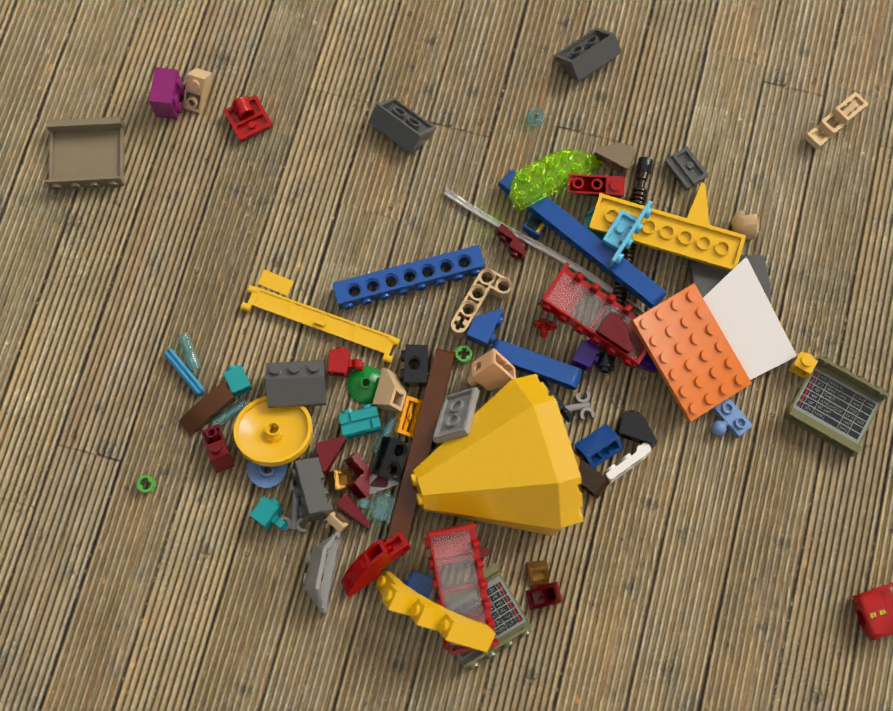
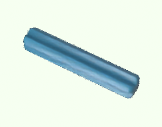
(184, 372)

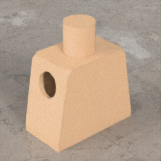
(491, 371)

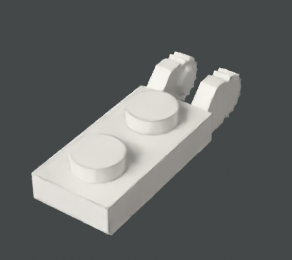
(628, 462)

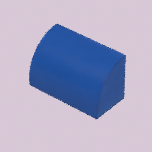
(599, 446)

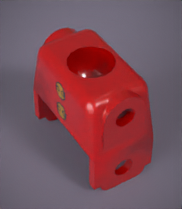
(875, 611)

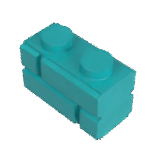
(360, 422)

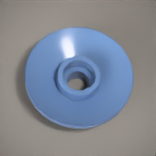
(266, 480)

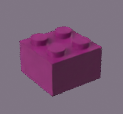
(167, 93)

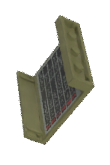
(836, 405)
(505, 612)

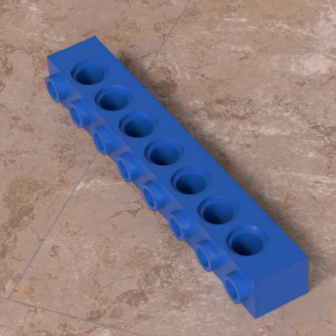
(471, 255)

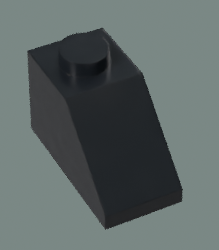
(636, 429)

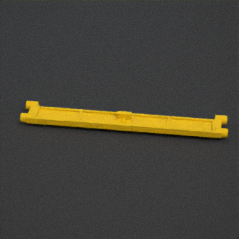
(321, 321)

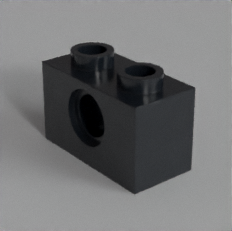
(418, 376)

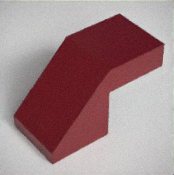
(360, 483)

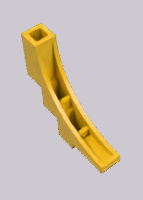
(428, 614)

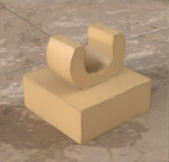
(338, 521)

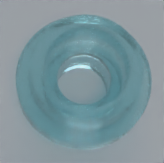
(535, 121)

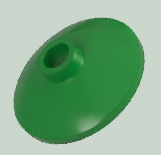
(357, 390)

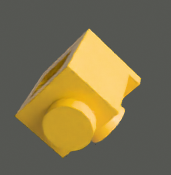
(805, 363)

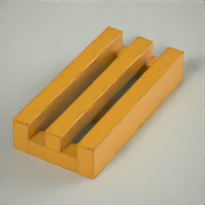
(405, 416)

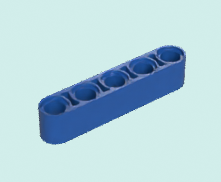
(534, 363)

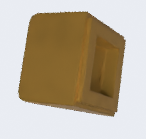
(339, 479)
(538, 572)

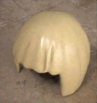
(746, 224)

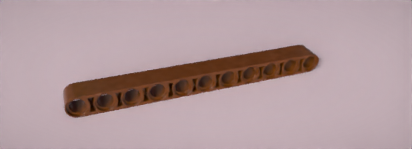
(422, 440)

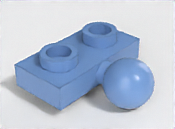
(731, 418)

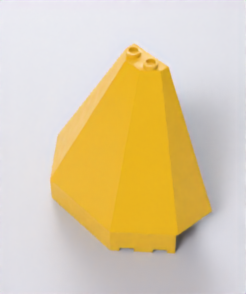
(510, 467)

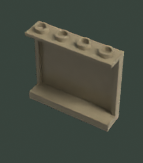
(86, 153)

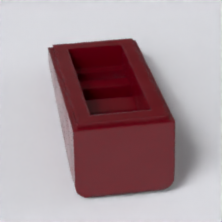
(349, 508)

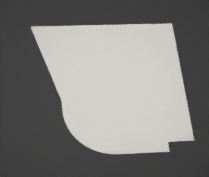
(749, 321)

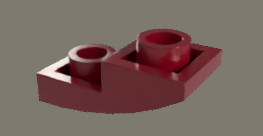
(515, 247)

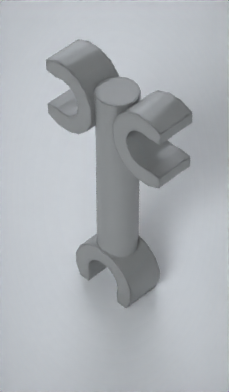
(583, 405)
(294, 522)

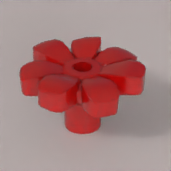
(544, 326)

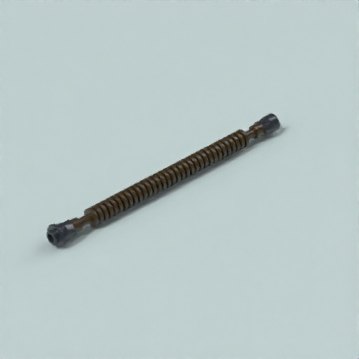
(644, 167)

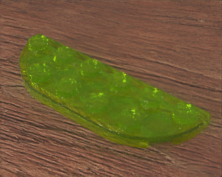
(549, 175)

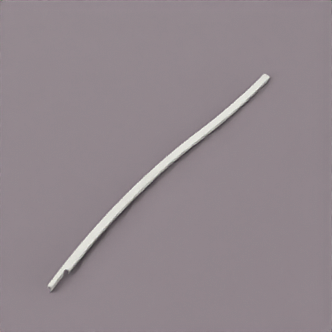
(533, 243)

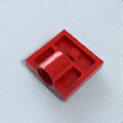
(247, 117)

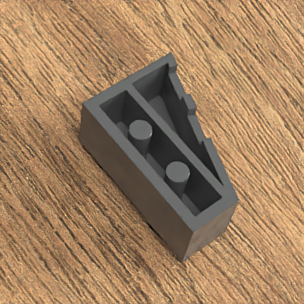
(310, 490)

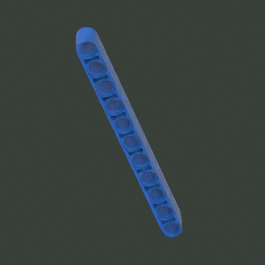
(592, 247)

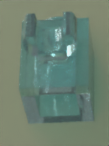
(382, 508)

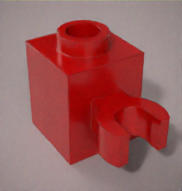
(341, 362)

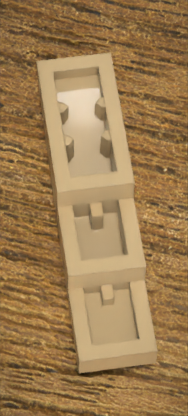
(836, 120)

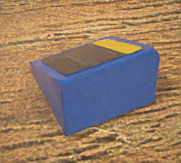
(534, 227)

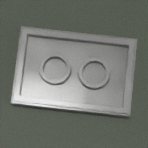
(456, 415)

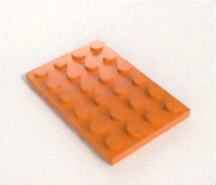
(691, 352)

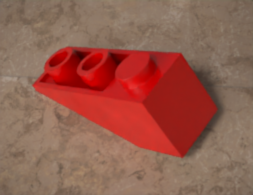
(595, 184)

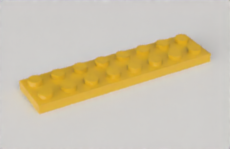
(673, 233)

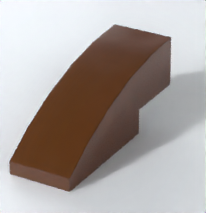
(207, 408)

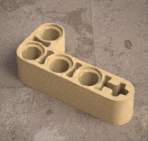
(476, 303)

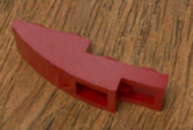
(371, 561)

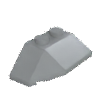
(321, 571)

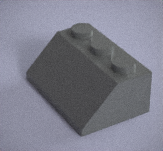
(588, 53)
(401, 124)
(296, 384)

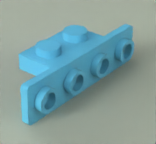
(622, 230)

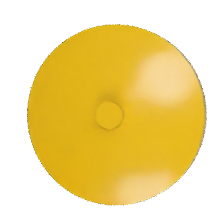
(272, 434)

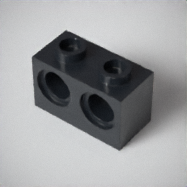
(386, 457)

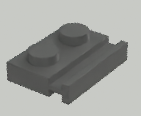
(686, 168)

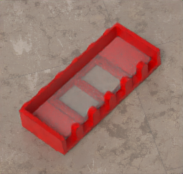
(585, 308)
(459, 577)

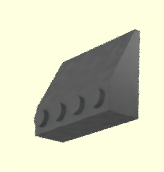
(708, 276)

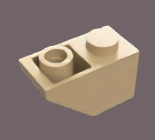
(197, 89)
(390, 392)

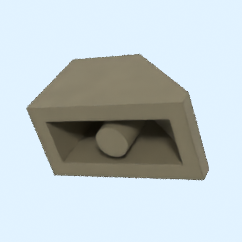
(616, 156)

